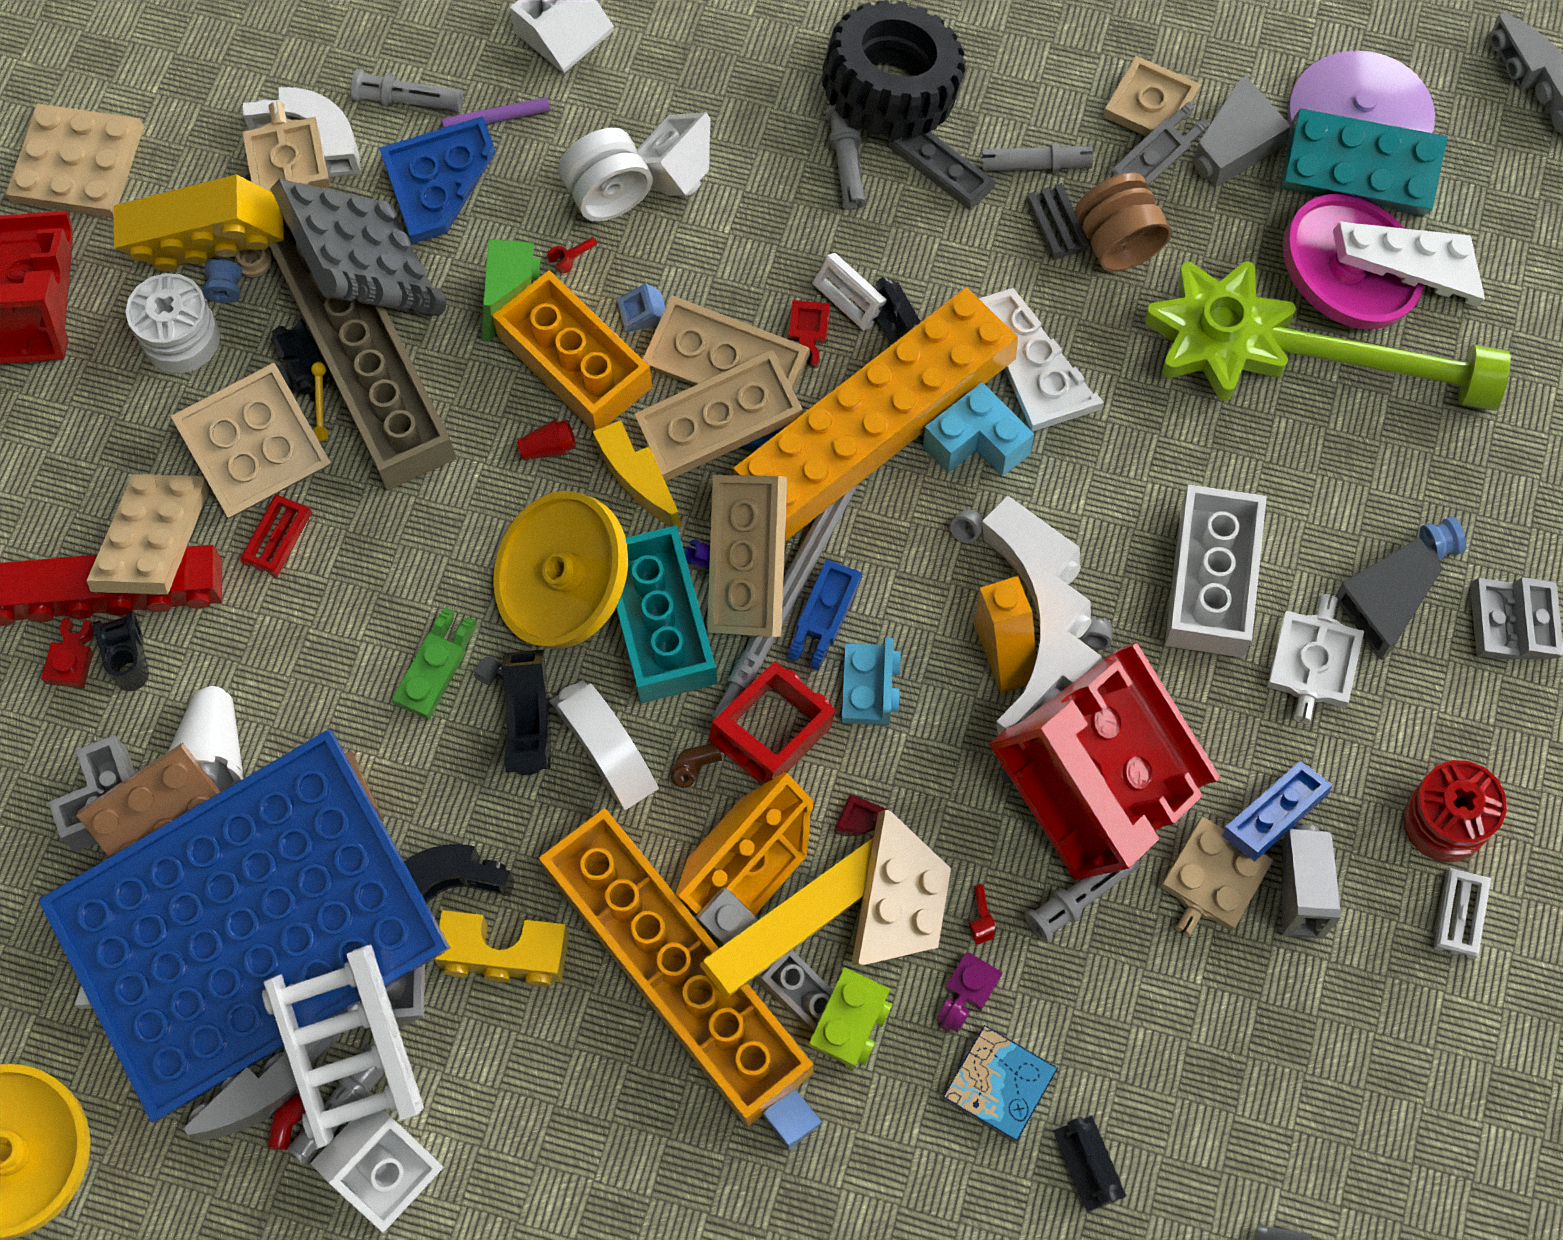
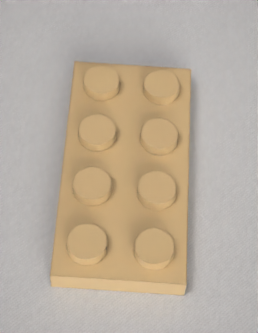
(701, 344)
(719, 415)
(148, 534)
(747, 555)

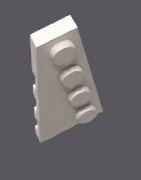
(1414, 256)
(1040, 375)

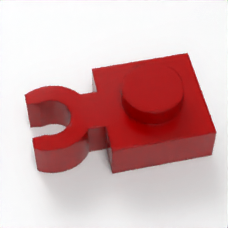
(809, 325)
(70, 660)

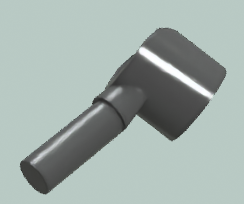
(487, 670)

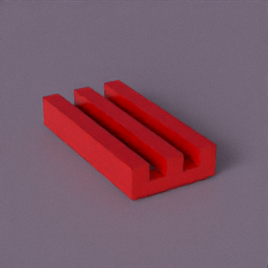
(275, 566)

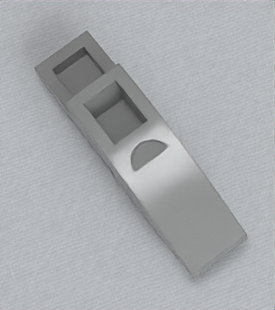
(1531, 62)
(787, 980)
(250, 1098)

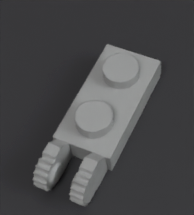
(1161, 147)

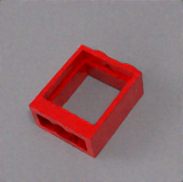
(747, 750)

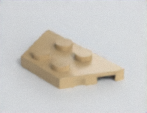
(901, 895)

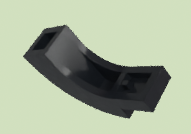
(527, 712)
(455, 867)

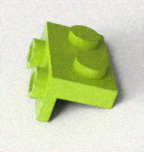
(849, 1019)

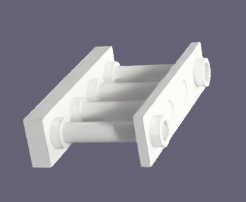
(385, 1054)

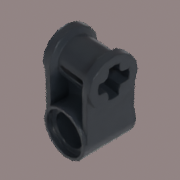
(121, 644)

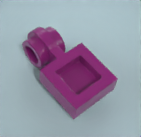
(972, 984)

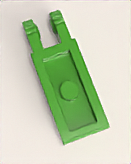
(434, 666)

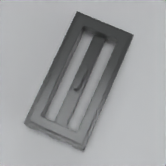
(1066, 207)

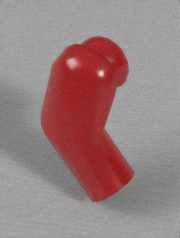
(283, 1122)

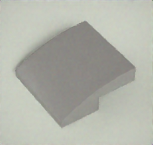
(1516, 619)

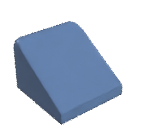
(641, 308)
(791, 1119)

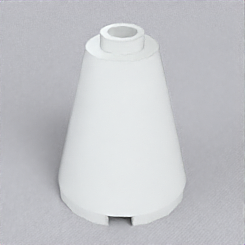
(212, 736)

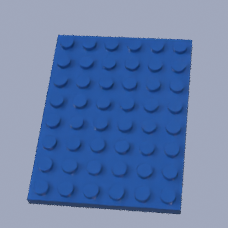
(226, 896)

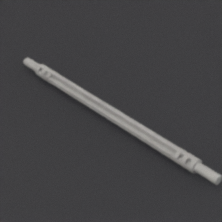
(793, 582)

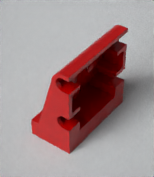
(34, 285)
(1106, 764)

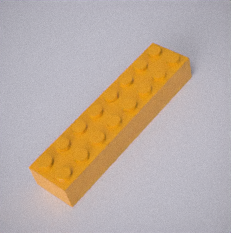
(883, 406)
(661, 953)

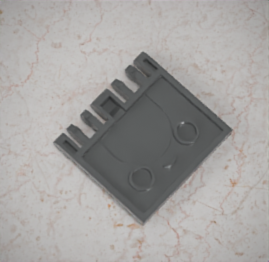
(356, 248)

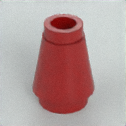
(548, 441)

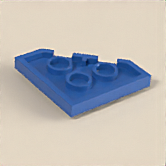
(437, 174)

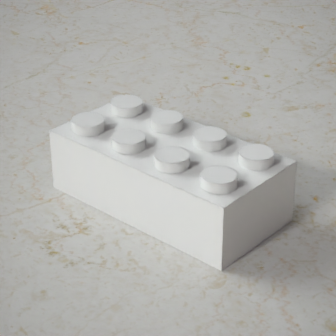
(1216, 571)

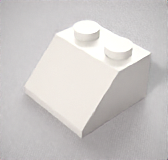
(377, 1167)

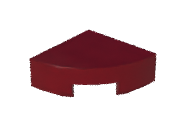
(857, 817)

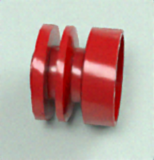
(1452, 832)

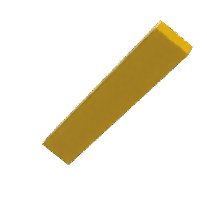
(789, 923)

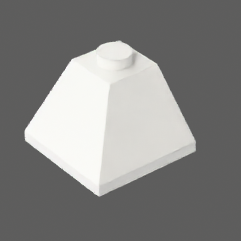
(678, 153)

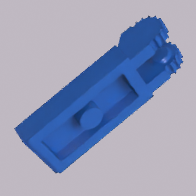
(825, 610)

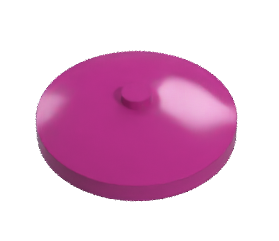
(1334, 288)

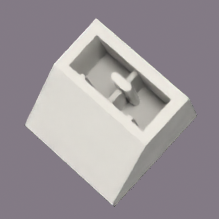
(561, 28)

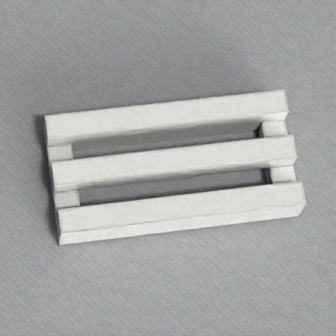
(850, 286)
(1456, 946)

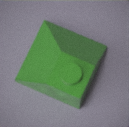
(508, 273)

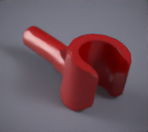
(560, 252)
(984, 927)

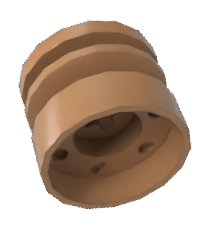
(1123, 222)

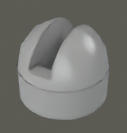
(960, 523)
(1098, 634)

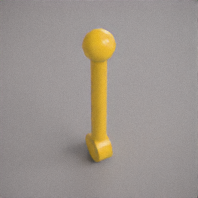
(318, 370)

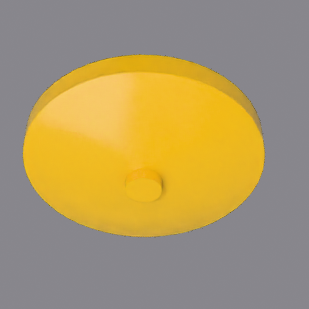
(560, 570)
(40, 1148)

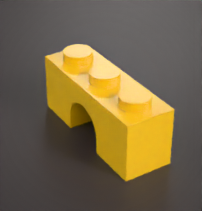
(535, 957)

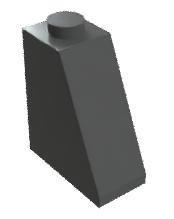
(1389, 594)

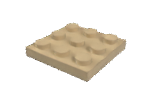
(75, 160)
(251, 440)

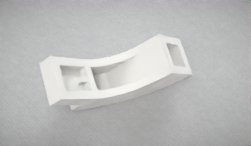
(335, 131)
(605, 743)

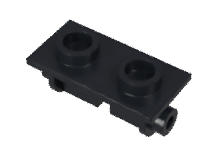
(897, 314)
(299, 347)
(1089, 1163)

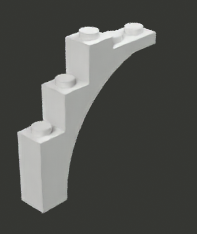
(1046, 566)

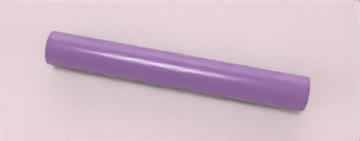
(503, 112)

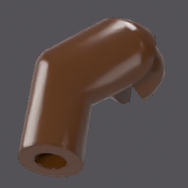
(690, 763)

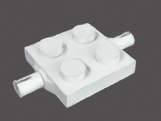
(1315, 659)

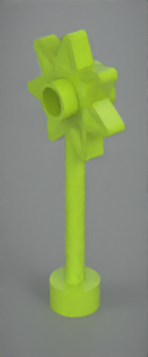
(1231, 330)

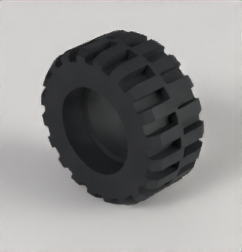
(902, 38)

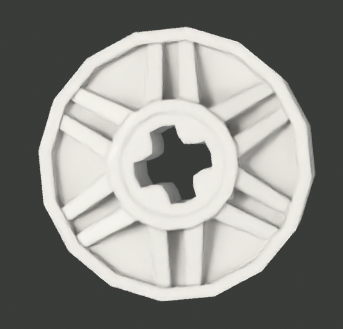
(173, 323)

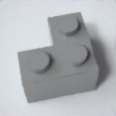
(104, 767)

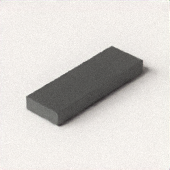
(944, 167)

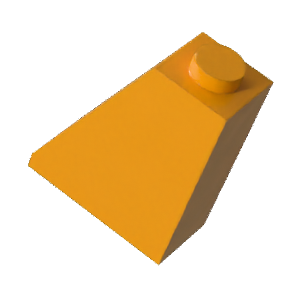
(1006, 632)

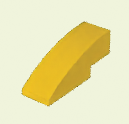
(636, 472)

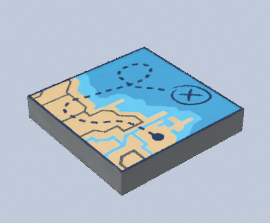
(1000, 1084)

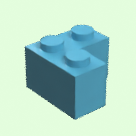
(981, 425)

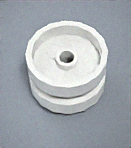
(605, 174)

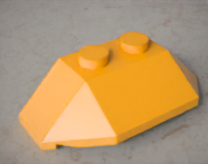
(751, 847)

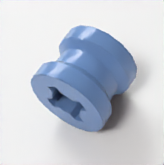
(222, 281)
(1445, 537)

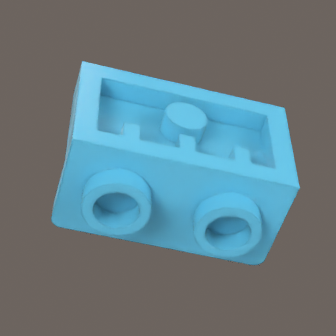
(868, 683)

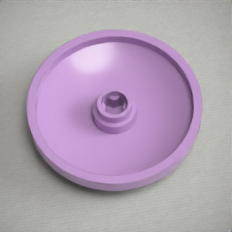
(1364, 88)

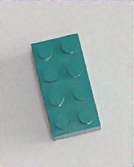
(1364, 160)
(663, 619)

